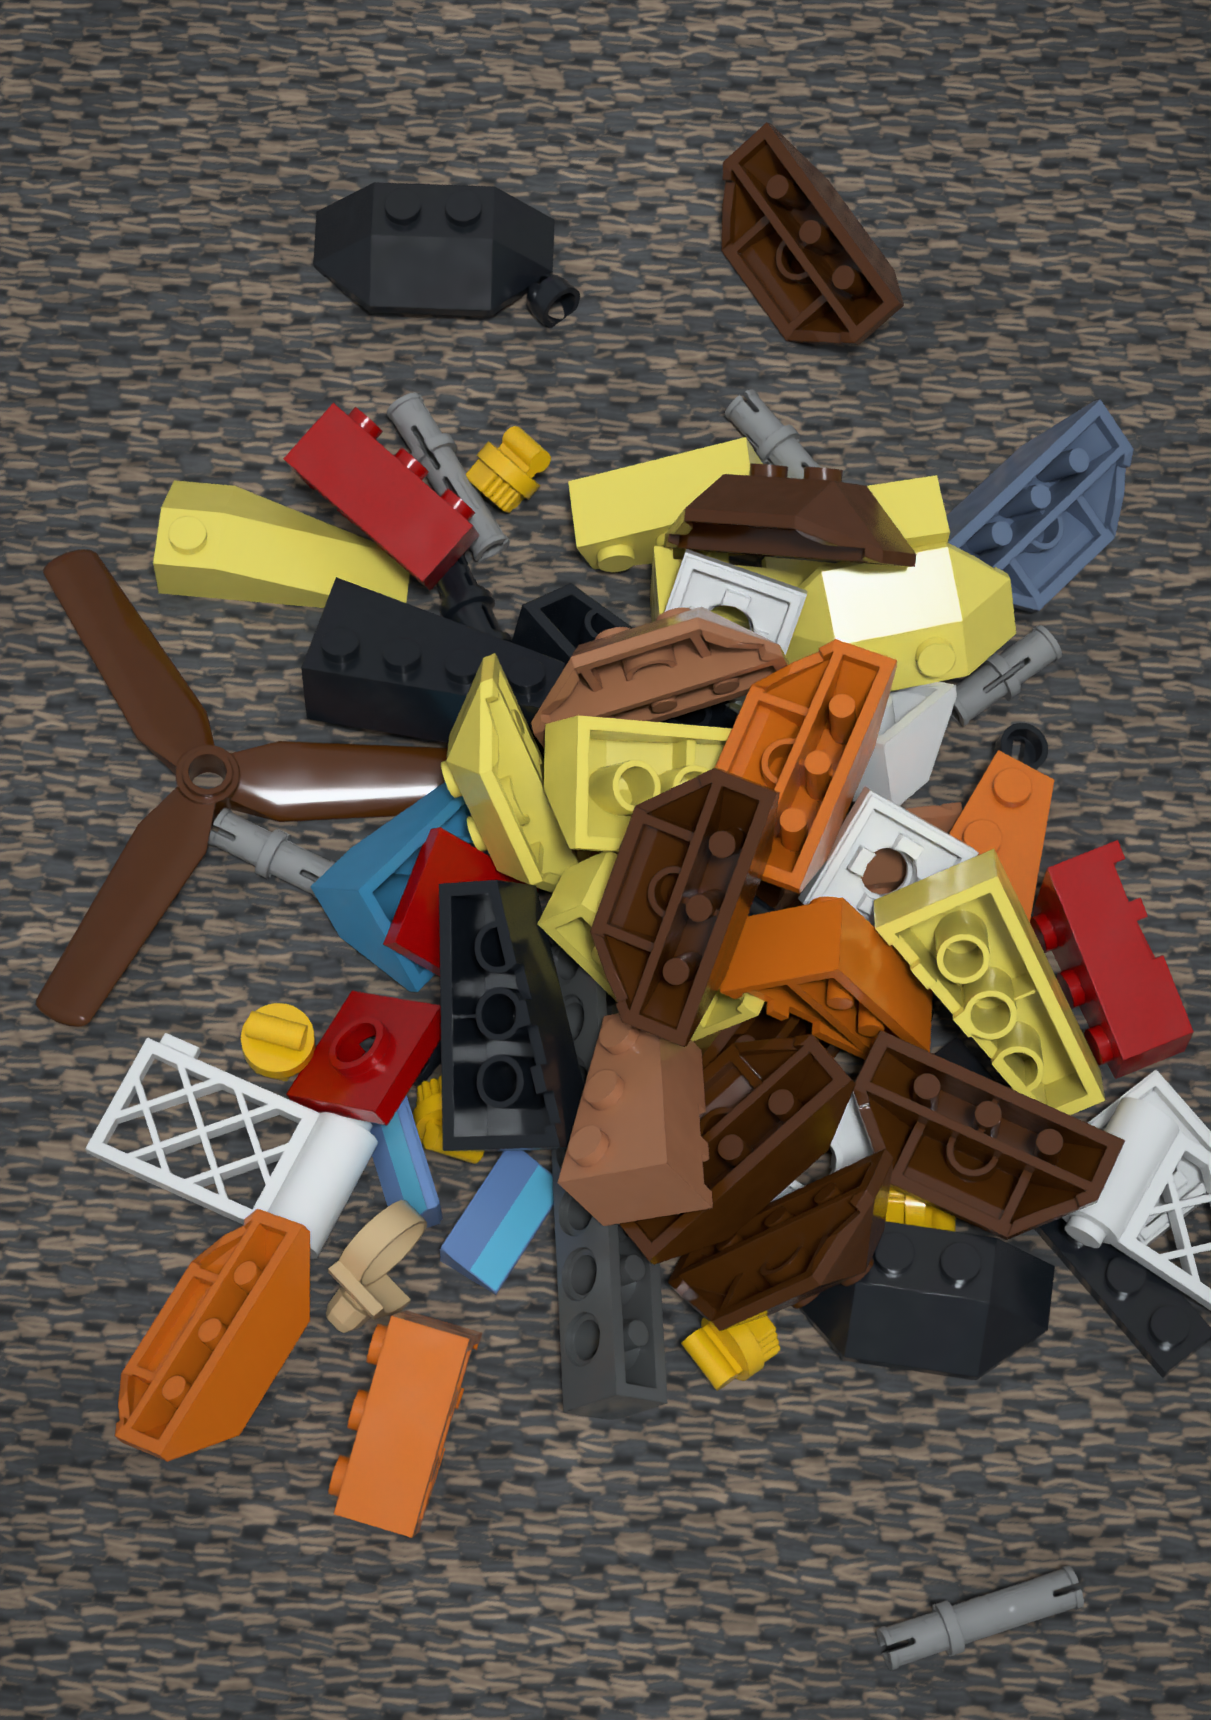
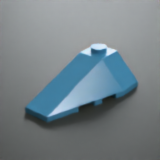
(370, 878)

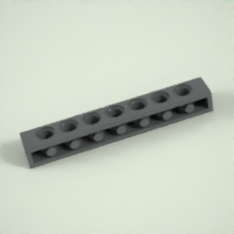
(604, 1281)

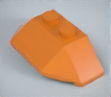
(811, 741)
(218, 1340)

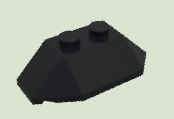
(433, 248)
(937, 1303)

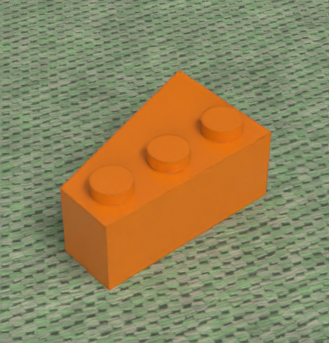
(1010, 816)
(402, 1421)

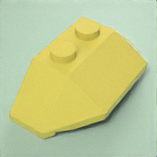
(928, 617)
(502, 781)

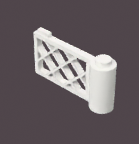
(312, 1170)
(1133, 1188)

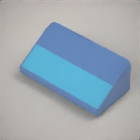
(404, 1166)
(500, 1220)

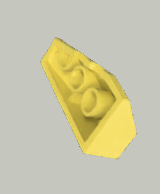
(256, 550)
(609, 765)

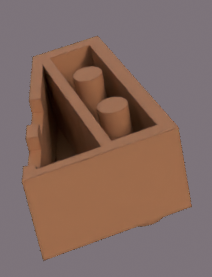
(638, 1129)

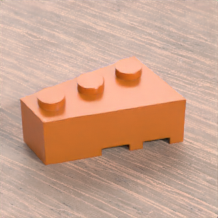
(831, 972)

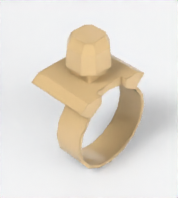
(364, 1268)

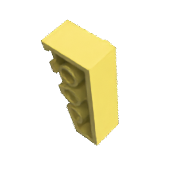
(987, 967)

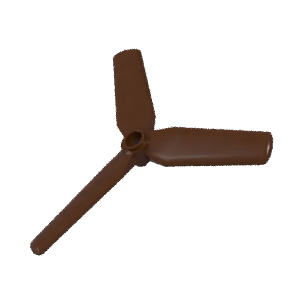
(266, 781)

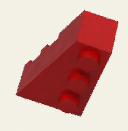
(384, 494)
(1108, 963)

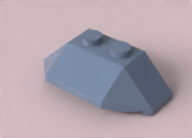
(1048, 506)

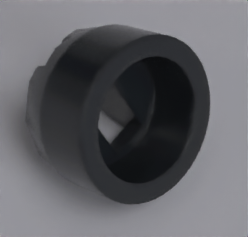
(551, 290)
(1033, 744)

